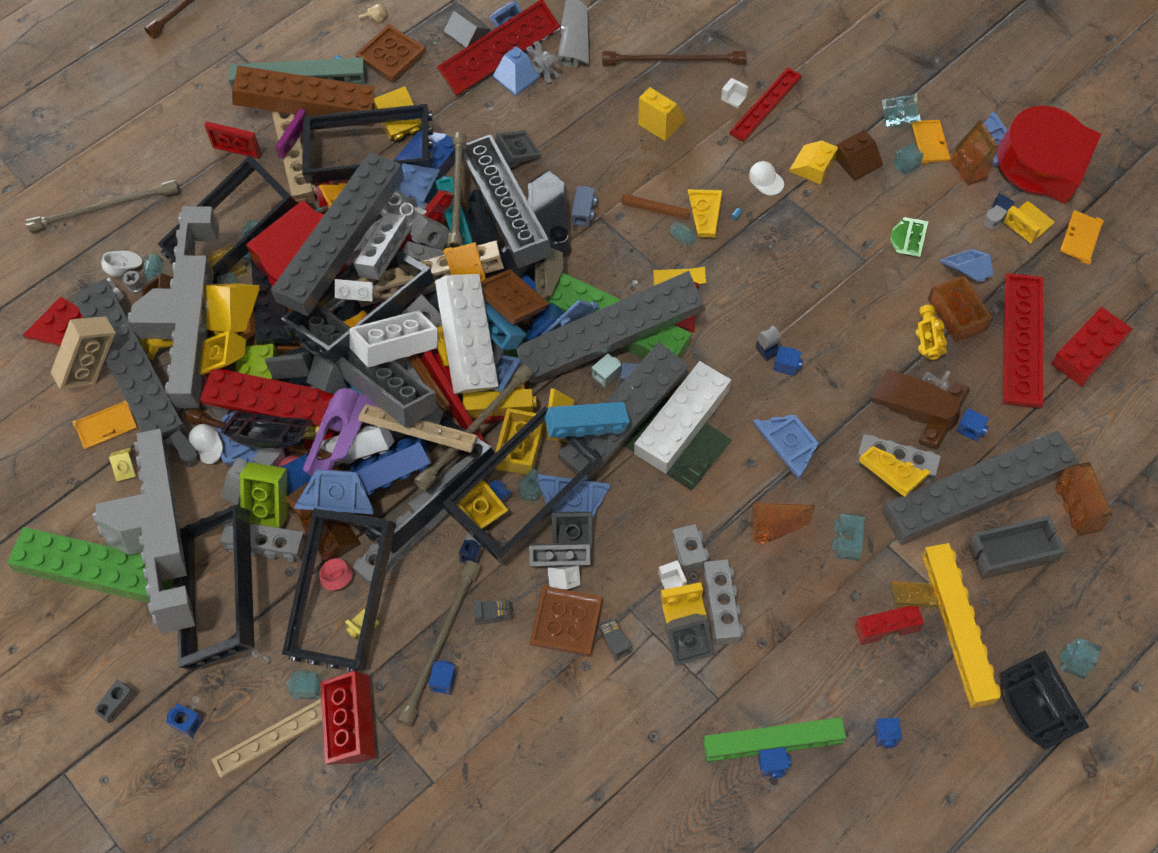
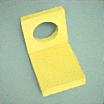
(122, 464)

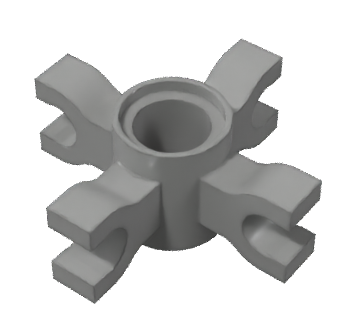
(543, 61)

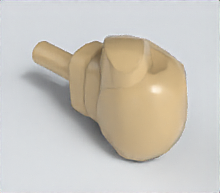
(376, 12)

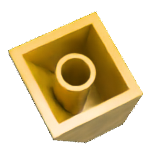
(659, 114)
(397, 129)
(229, 306)

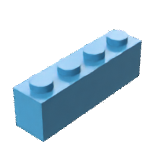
(501, 331)
(586, 420)

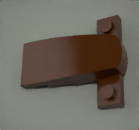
(922, 403)

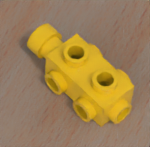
(931, 334)

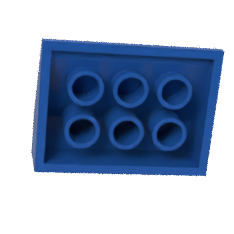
(443, 151)
(398, 462)

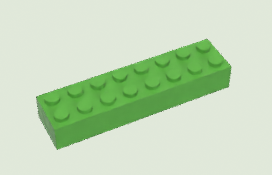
(570, 290)
(80, 564)

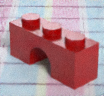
(901, 620)

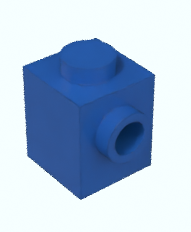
(788, 361)
(887, 732)
(774, 762)

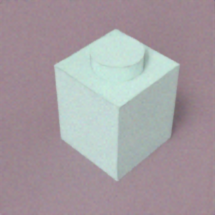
(606, 370)

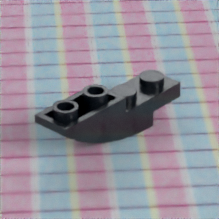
(480, 226)

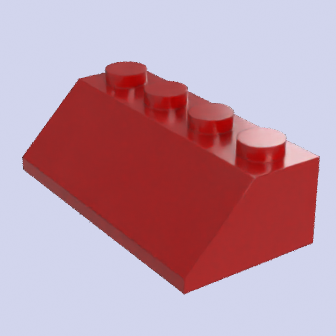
(347, 719)

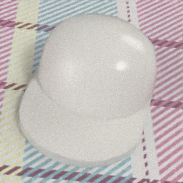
(766, 179)
(118, 262)
(206, 442)

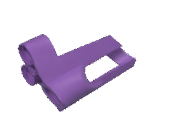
(340, 416)

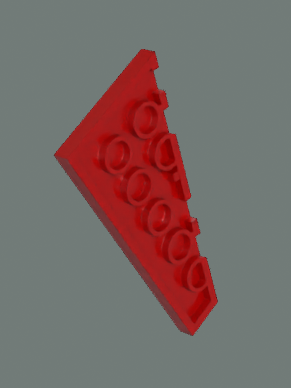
(54, 322)

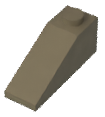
(548, 272)

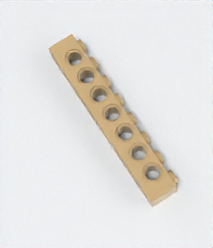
(293, 160)
(396, 278)

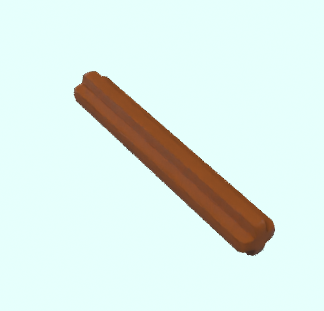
(655, 206)
(427, 379)

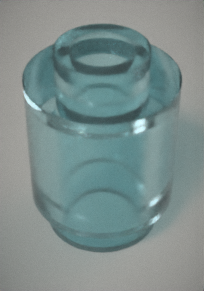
(682, 233)
(152, 266)

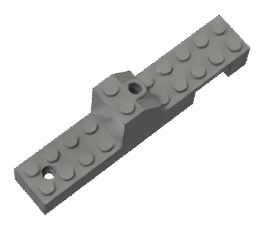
(181, 310)
(151, 526)

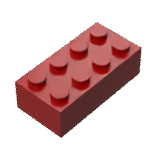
(1091, 346)

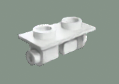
(354, 290)

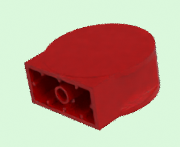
(1047, 152)
(282, 240)

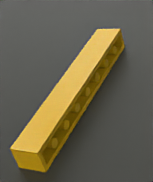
(961, 626)

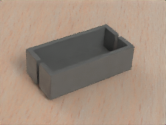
(1016, 547)

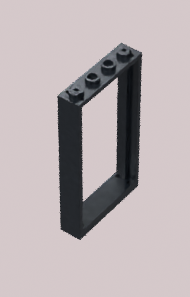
(363, 117)
(217, 196)
(422, 279)
(435, 504)
(476, 532)
(304, 582)
(244, 639)

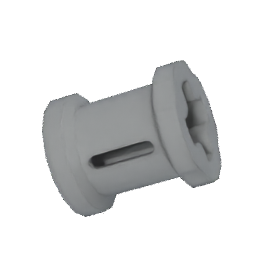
(133, 281)

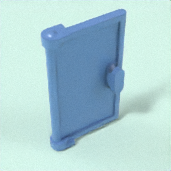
(576, 311)

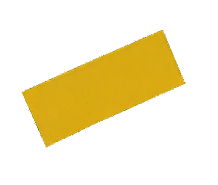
(697, 274)

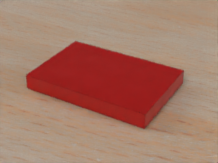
(233, 140)

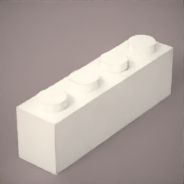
(366, 443)

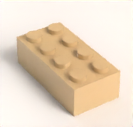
(82, 352)

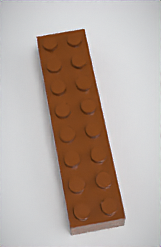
(292, 92)

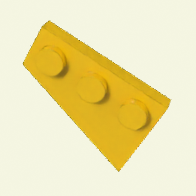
(706, 210)
(897, 474)

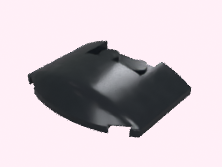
(265, 431)
(1041, 701)

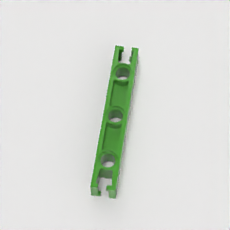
(791, 736)

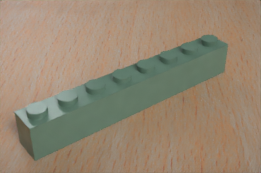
(345, 69)

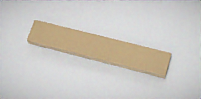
(420, 429)
(268, 740)

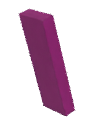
(291, 134)

